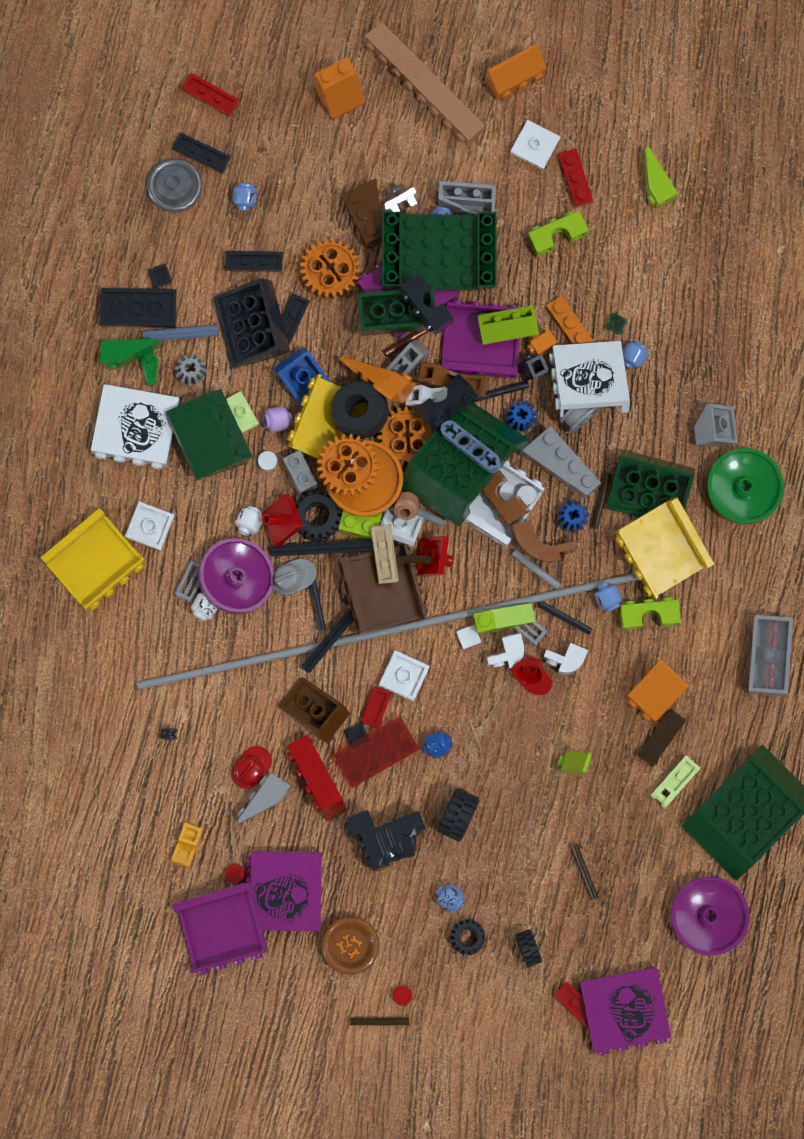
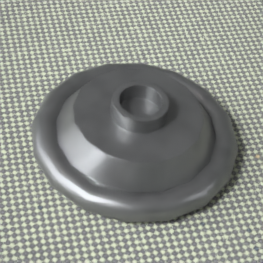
(174, 185)

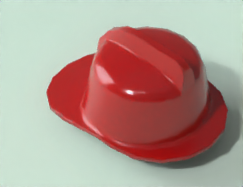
(532, 675)
(251, 767)

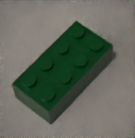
(388, 313)

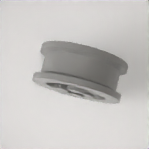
(578, 417)

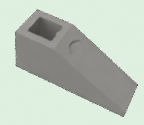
(268, 796)

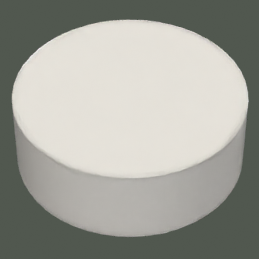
(267, 461)
(527, 494)

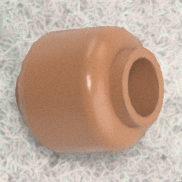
(406, 506)

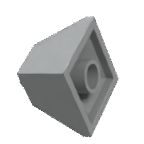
(716, 426)

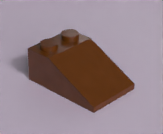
(314, 709)

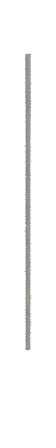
(383, 632)

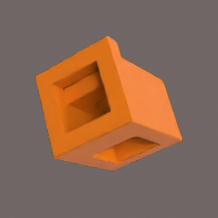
(542, 343)

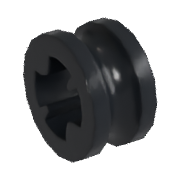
(168, 734)

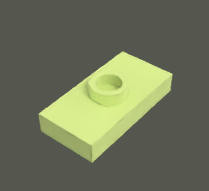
(242, 412)

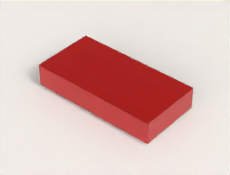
(376, 707)

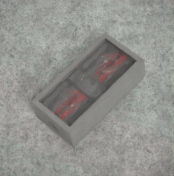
(771, 655)

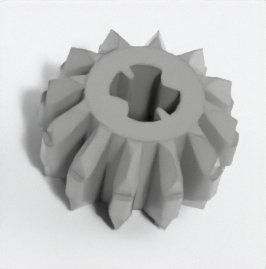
(189, 363)

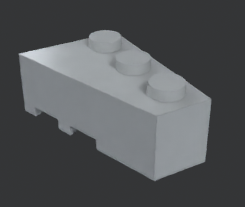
(466, 197)

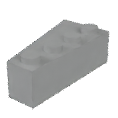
(557, 459)

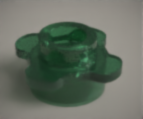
(621, 322)

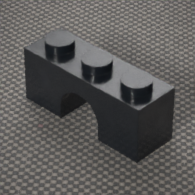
(435, 318)
(437, 413)

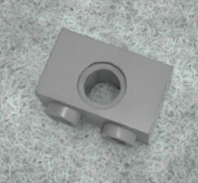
(300, 473)

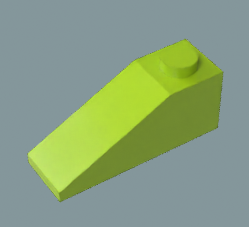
(659, 187)
(504, 618)
(574, 763)

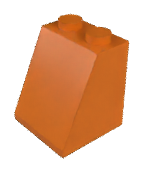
(339, 88)
(656, 692)

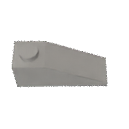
(409, 358)

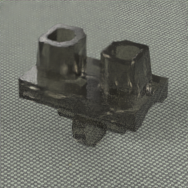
(406, 195)

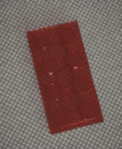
(376, 752)

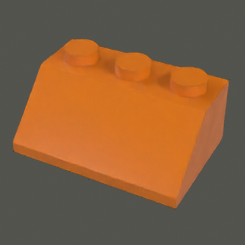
(516, 72)

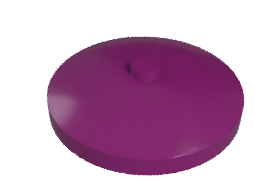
(236, 576)
(710, 916)

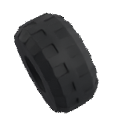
(347, 398)

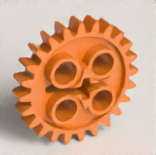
(343, 259)
(390, 437)
(361, 475)

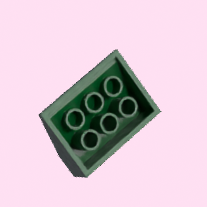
(209, 435)
(646, 483)

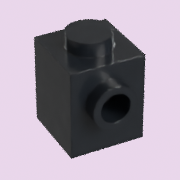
(532, 366)

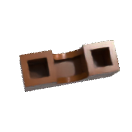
(511, 510)

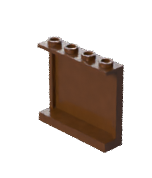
(384, 604)

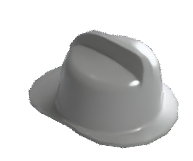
(294, 576)

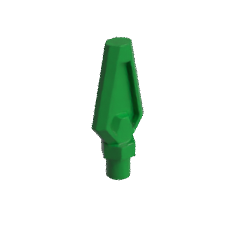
(150, 365)

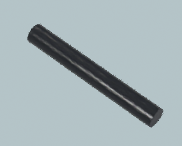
(503, 390)
(317, 606)
(566, 618)

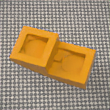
(186, 845)

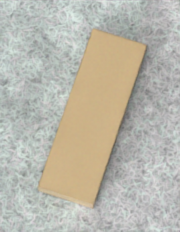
(384, 553)

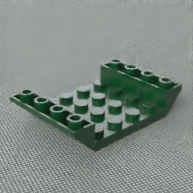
(444, 249)
(450, 479)
(748, 813)

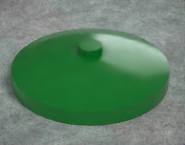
(745, 486)

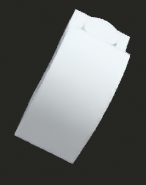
(422, 393)
(513, 651)
(570, 662)

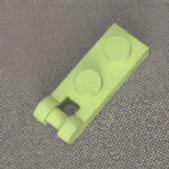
(676, 781)

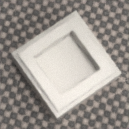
(468, 637)

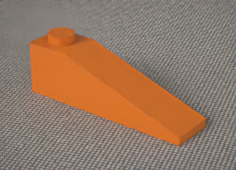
(389, 383)

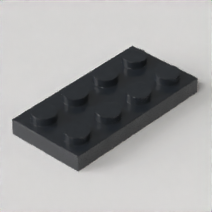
(138, 307)

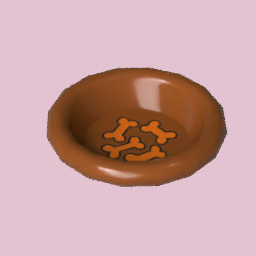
(350, 945)

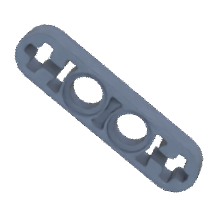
(471, 446)

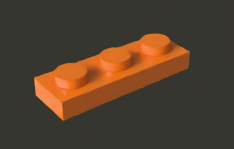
(568, 322)

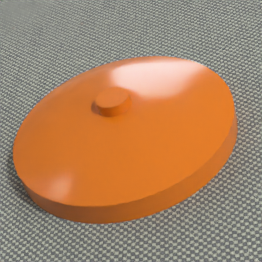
(379, 495)

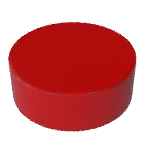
(234, 874)
(402, 995)

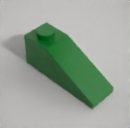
(123, 352)

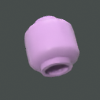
(277, 419)

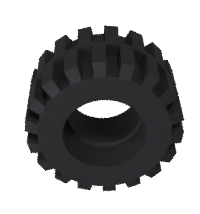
(318, 500)
(458, 814)

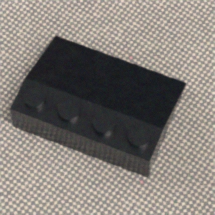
(252, 323)

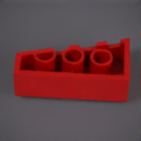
(317, 778)

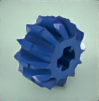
(525, 410)
(577, 522)

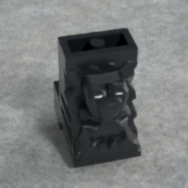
(386, 842)

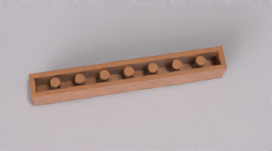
(423, 83)

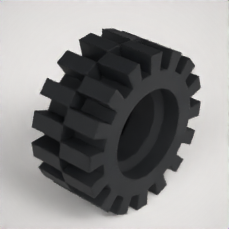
(467, 925)
(528, 948)

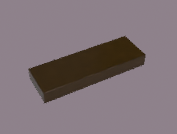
(661, 738)

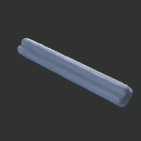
(181, 333)

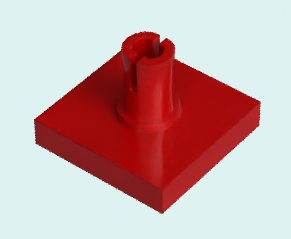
(282, 520)
(436, 548)

